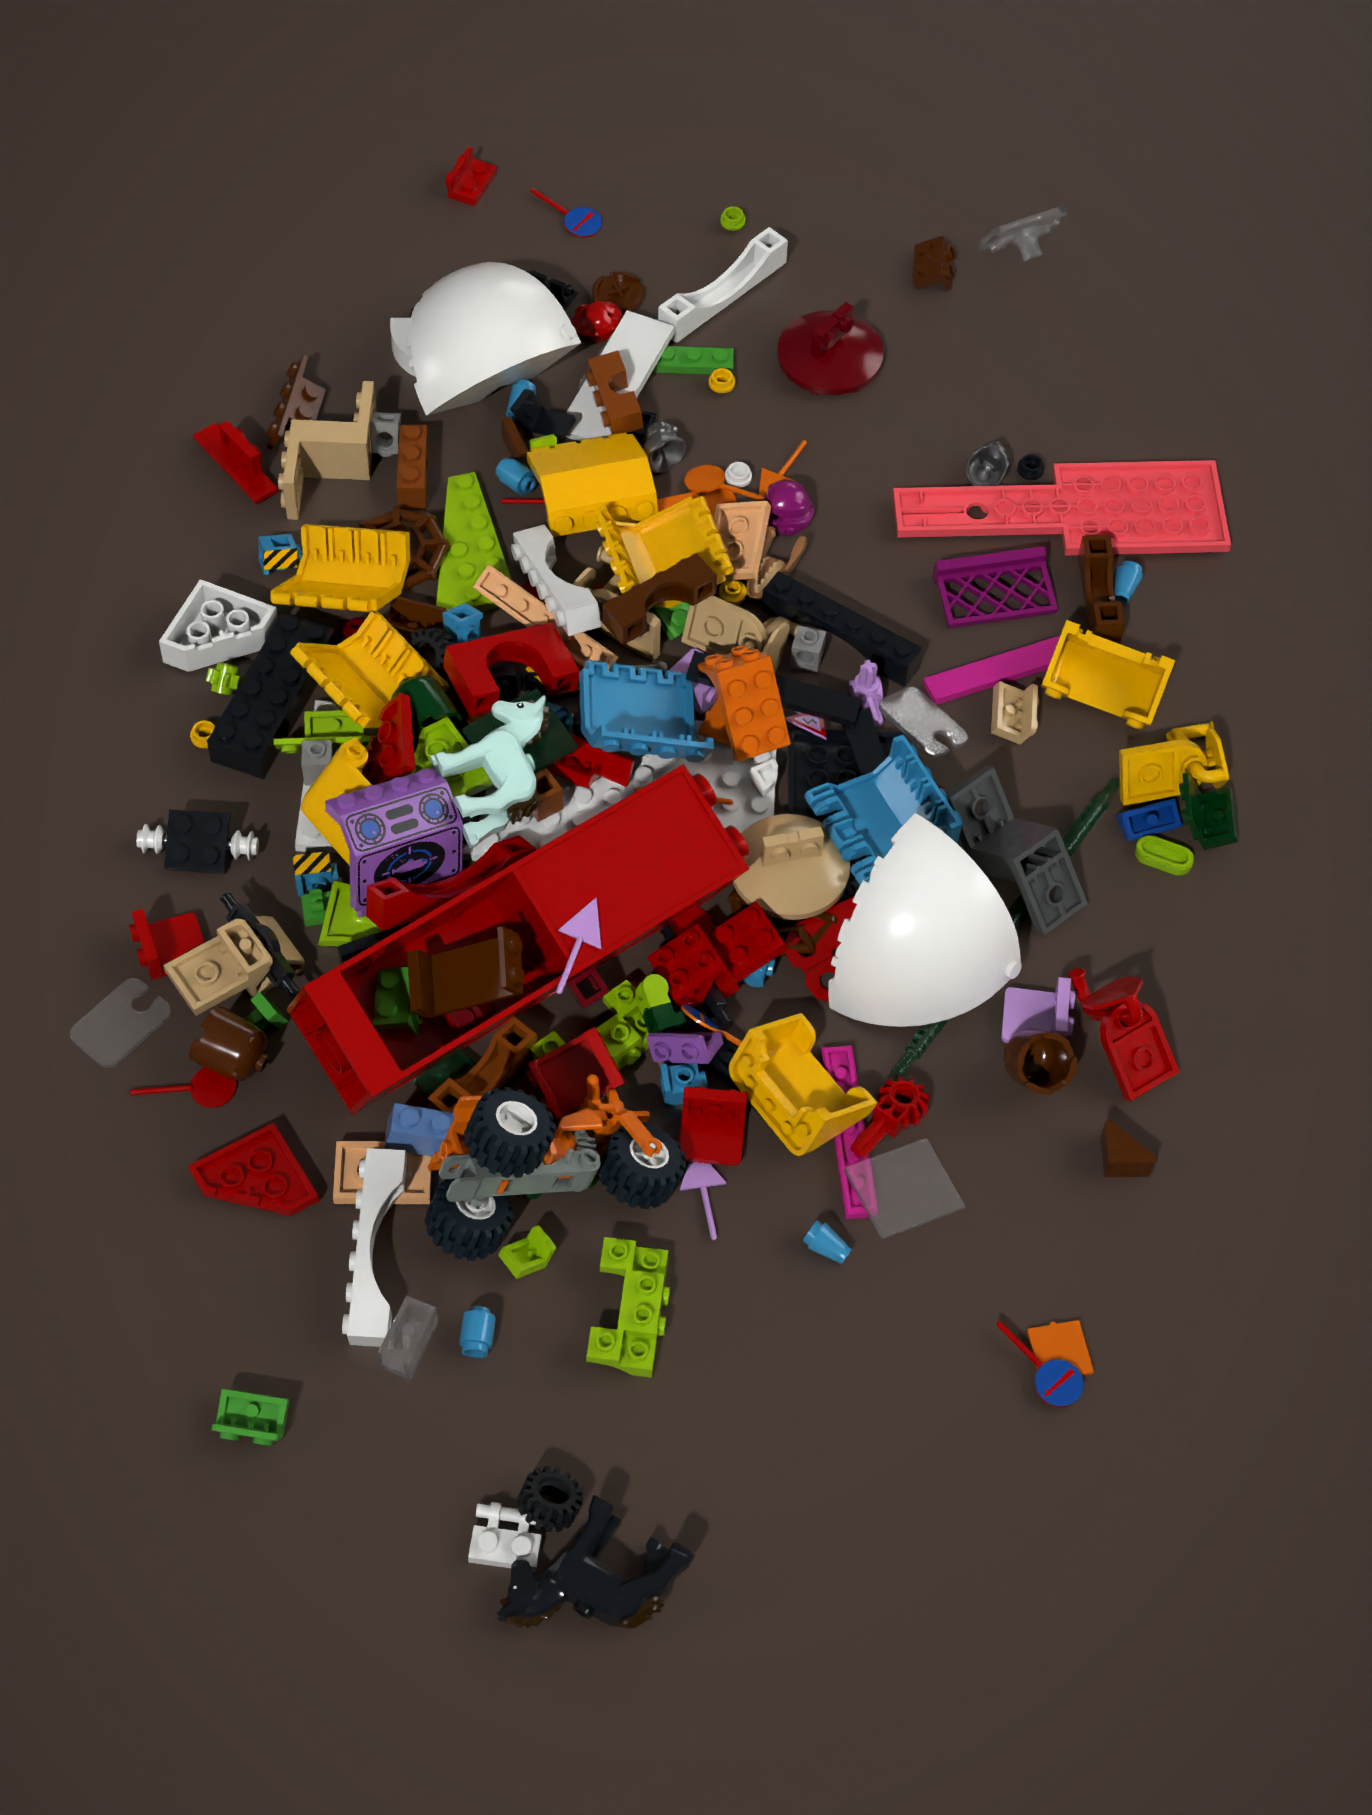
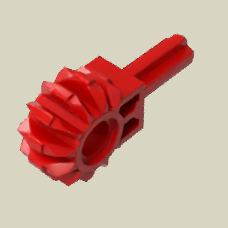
(891, 1115)

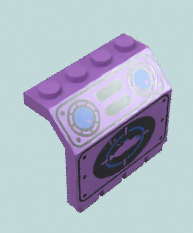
(400, 832)

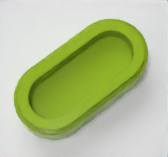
(1164, 855)

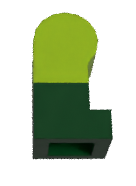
(657, 1007)

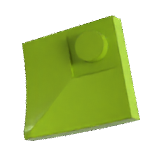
(341, 920)

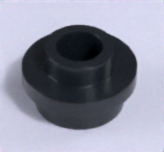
(1030, 467)

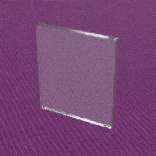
(904, 1188)

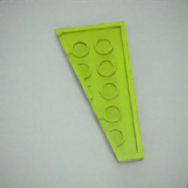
(471, 545)

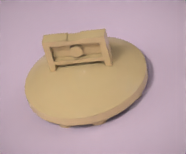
(792, 868)

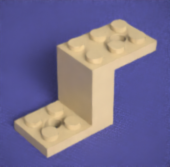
(327, 450)

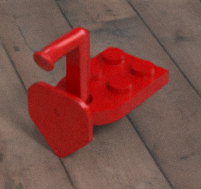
(1127, 1033)

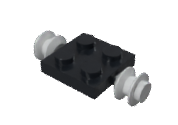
(197, 842)

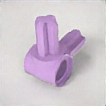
(869, 689)

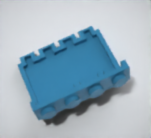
(639, 711)

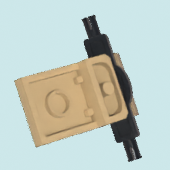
(245, 955)

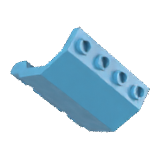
(879, 804)

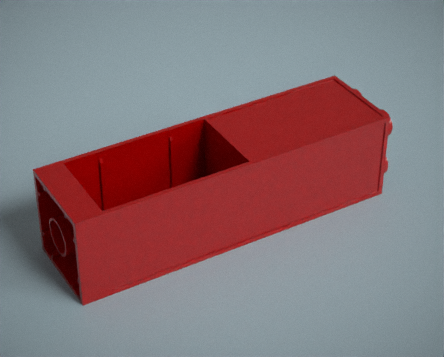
(640, 859)

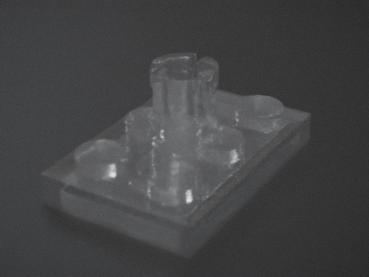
(1024, 233)

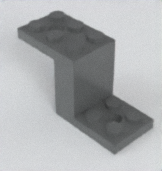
(1017, 851)

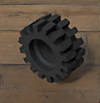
(438, 640)
(544, 1512)

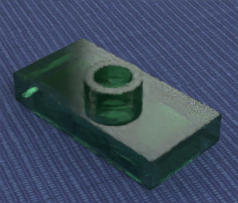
(452, 1066)

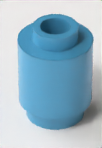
(516, 476)
(477, 1332)

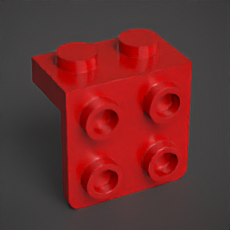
(164, 940)
(713, 1125)

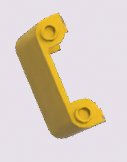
(1107, 675)
(337, 778)
(793, 1087)

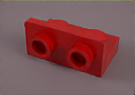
(469, 178)

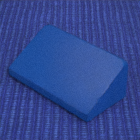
(1149, 819)

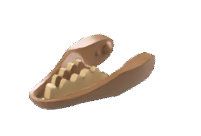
(770, 566)

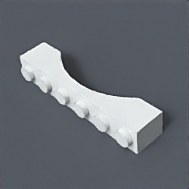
(758, 260)
(572, 605)
(383, 1184)

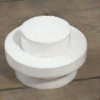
(738, 474)

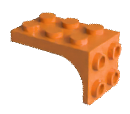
(748, 701)

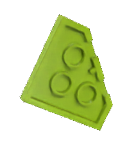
(446, 738)

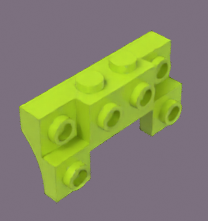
(622, 1033)
(639, 1323)

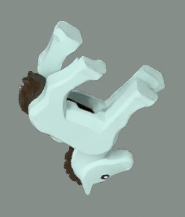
(506, 766)

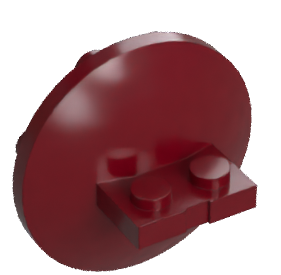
(830, 352)

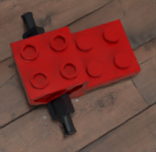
(709, 966)

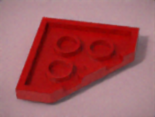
(392, 750)
(256, 1174)

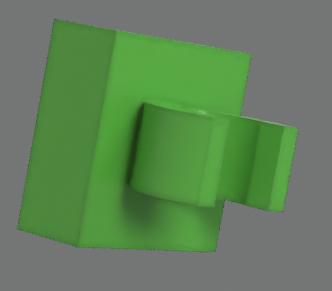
(314, 906)
(265, 1013)

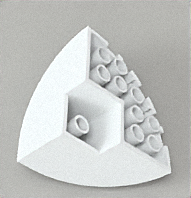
(484, 333)
(923, 935)

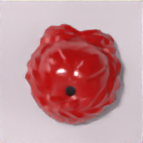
(597, 320)

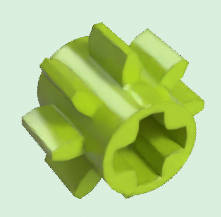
(224, 678)

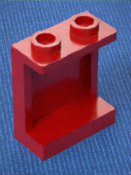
(566, 1068)

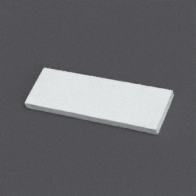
(640, 347)

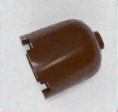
(230, 1045)
(1047, 1064)

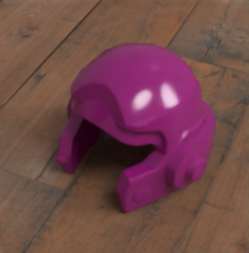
(792, 506)

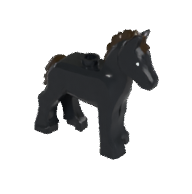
(589, 1583)

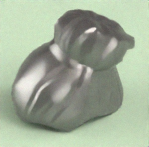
(663, 447)
(987, 465)

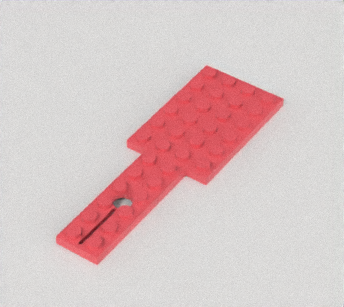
(1139, 504)

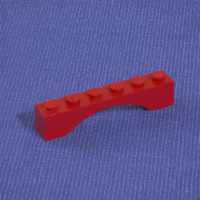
(400, 902)

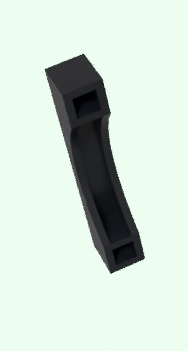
(893, 654)

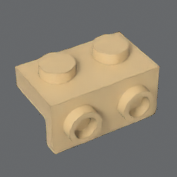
(1014, 712)

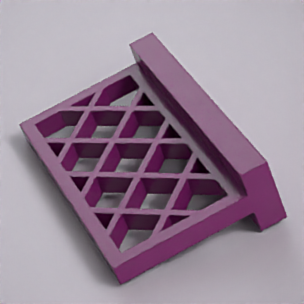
(989, 566)

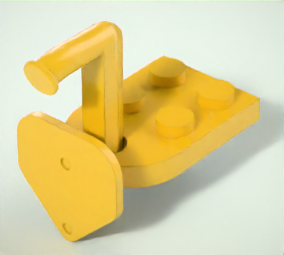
(1157, 768)

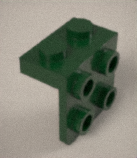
(1209, 814)

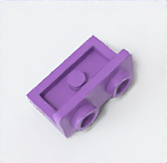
(684, 1046)

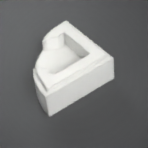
(764, 776)

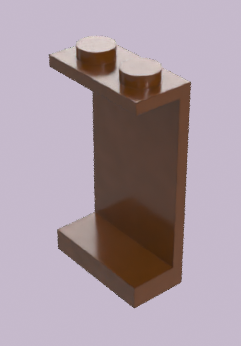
(466, 975)

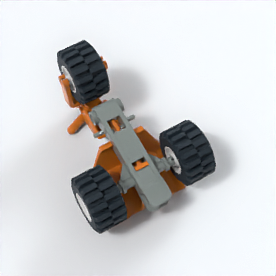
(512, 1147)

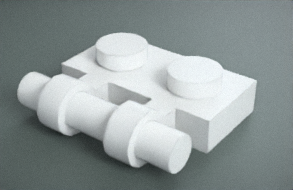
(503, 1546)

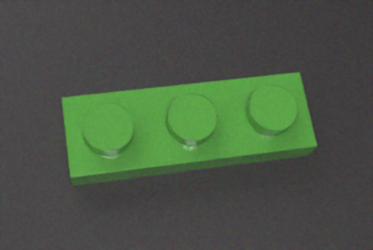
(694, 360)

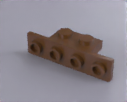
(299, 401)

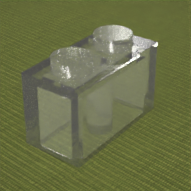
(408, 1337)

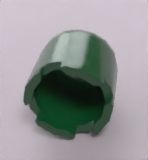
(428, 703)

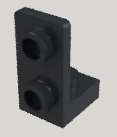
(539, 420)

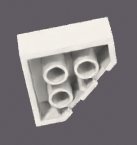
(216, 628)

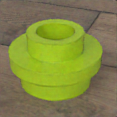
(733, 218)

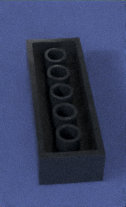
(267, 699)

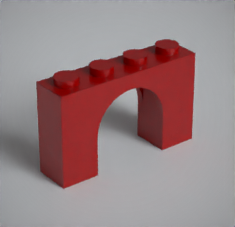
(534, 646)

